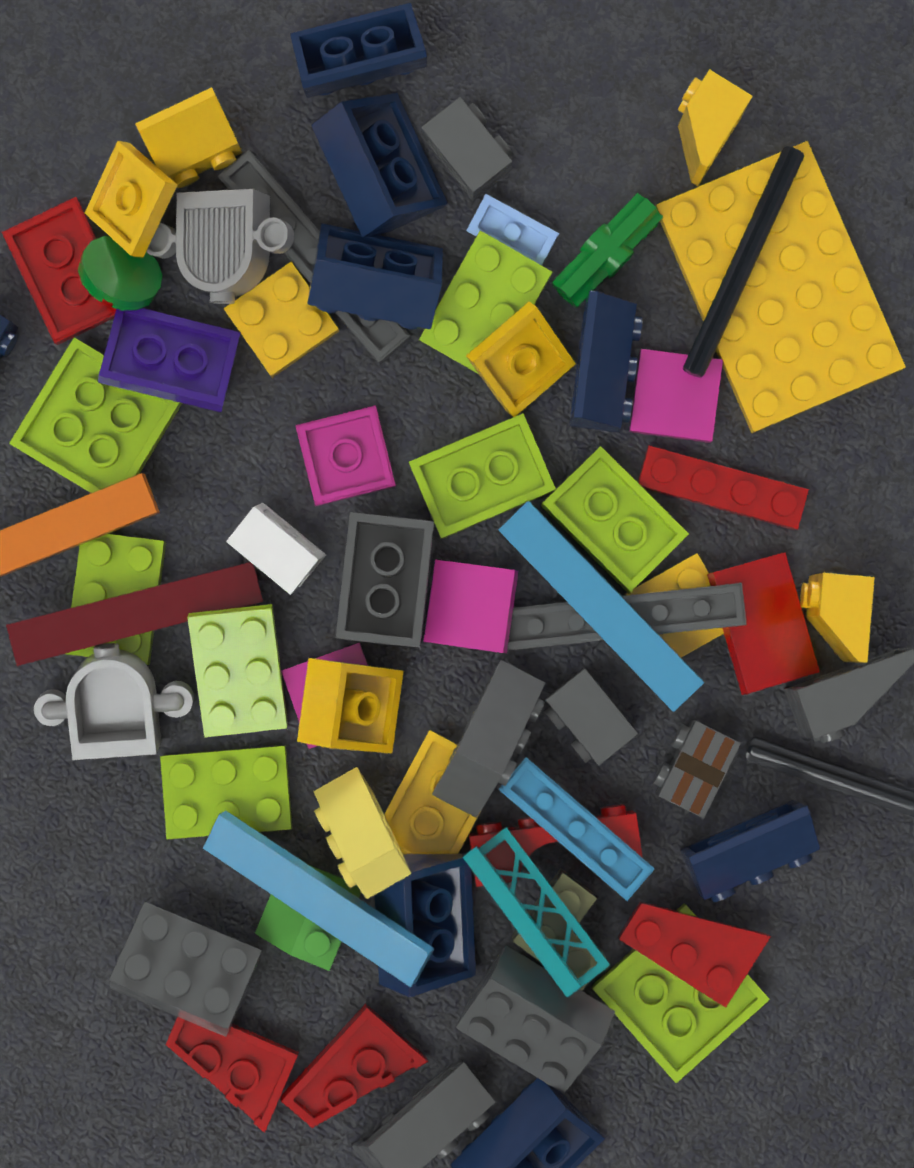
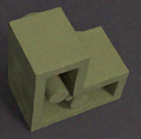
(578, 900)

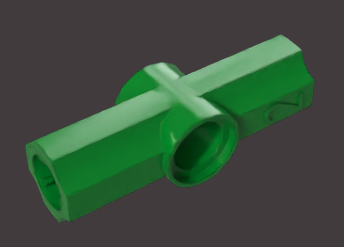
(607, 250)

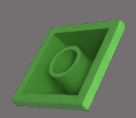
(298, 934)

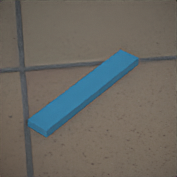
(601, 606)
(318, 898)

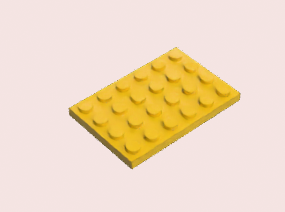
(807, 311)

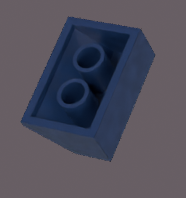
(359, 50)
(378, 163)
(376, 277)
(605, 363)
(751, 850)
(438, 909)
(533, 1132)

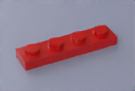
(722, 488)

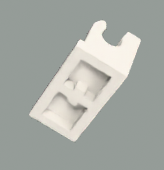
(276, 548)

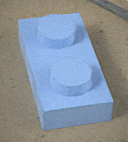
(513, 229)

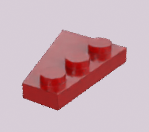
(695, 949)
(355, 1062)
(242, 1065)

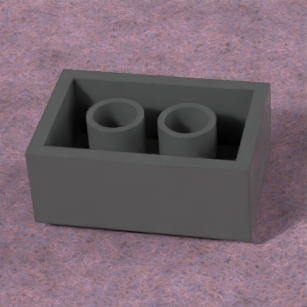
(385, 579)
(185, 969)
(532, 1021)

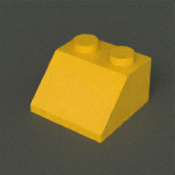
(709, 117)
(190, 138)
(841, 612)
(350, 706)

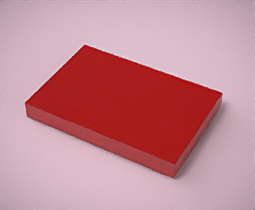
(49, 257)
(776, 638)

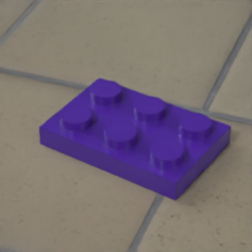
(169, 358)

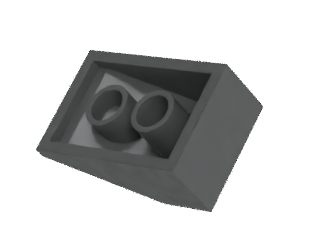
(842, 697)

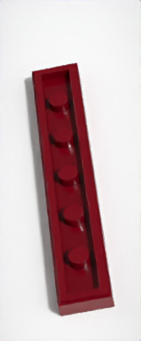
(132, 613)

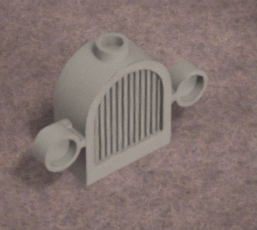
(223, 240)
(113, 706)

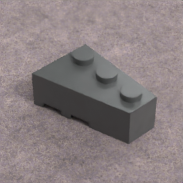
(491, 738)
(428, 1122)

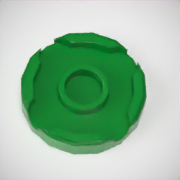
(117, 276)

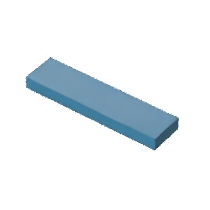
(576, 829)

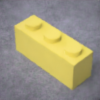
(360, 834)

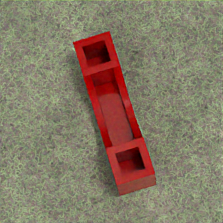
(532, 836)

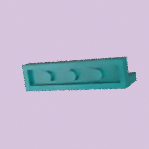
(522, 920)

